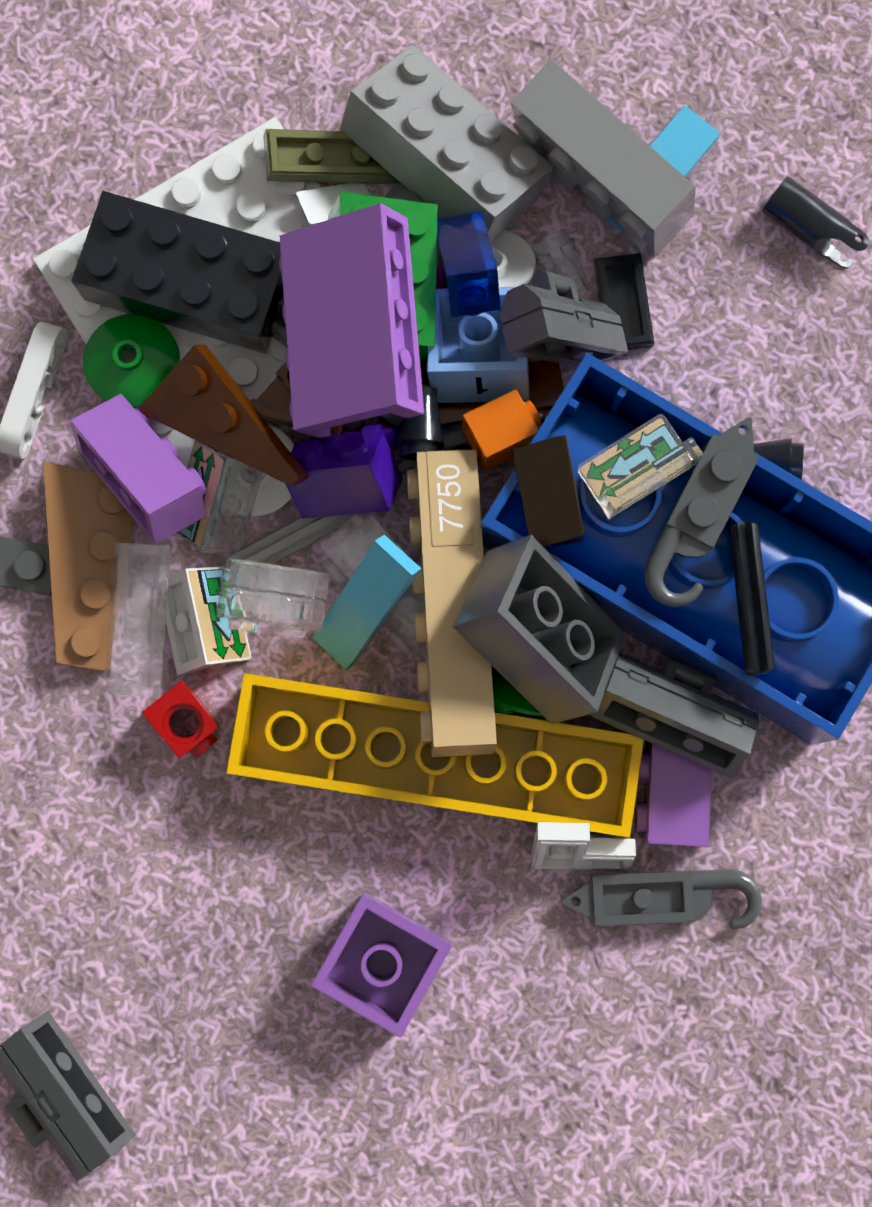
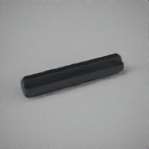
(751, 599)

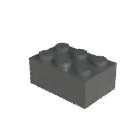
(540, 630)

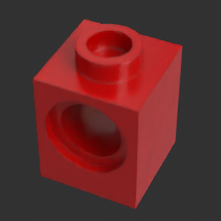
(160, 715)

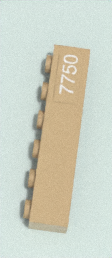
(450, 556)

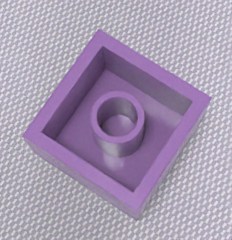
(382, 964)

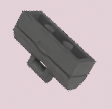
(558, 325)
(678, 713)
(60, 1097)

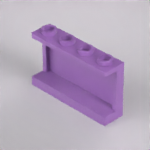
(350, 320)

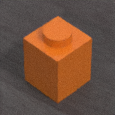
(500, 428)

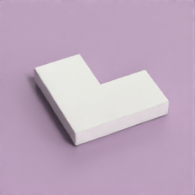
(571, 848)

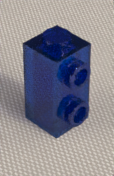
(467, 265)

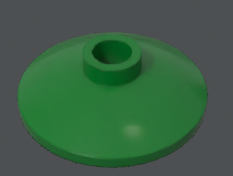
(135, 380)

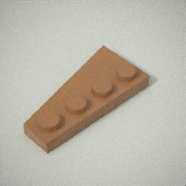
(81, 536)

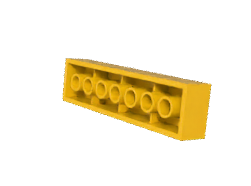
(375, 750)

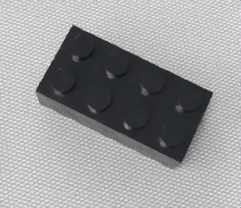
(181, 271)

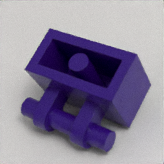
(347, 473)

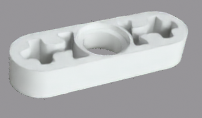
(34, 375)

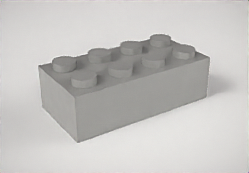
(444, 142)
(603, 159)

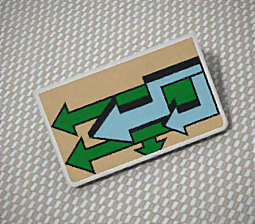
(193, 628)

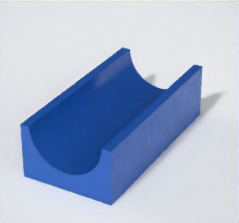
(811, 558)

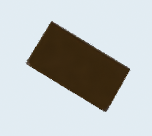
(549, 492)

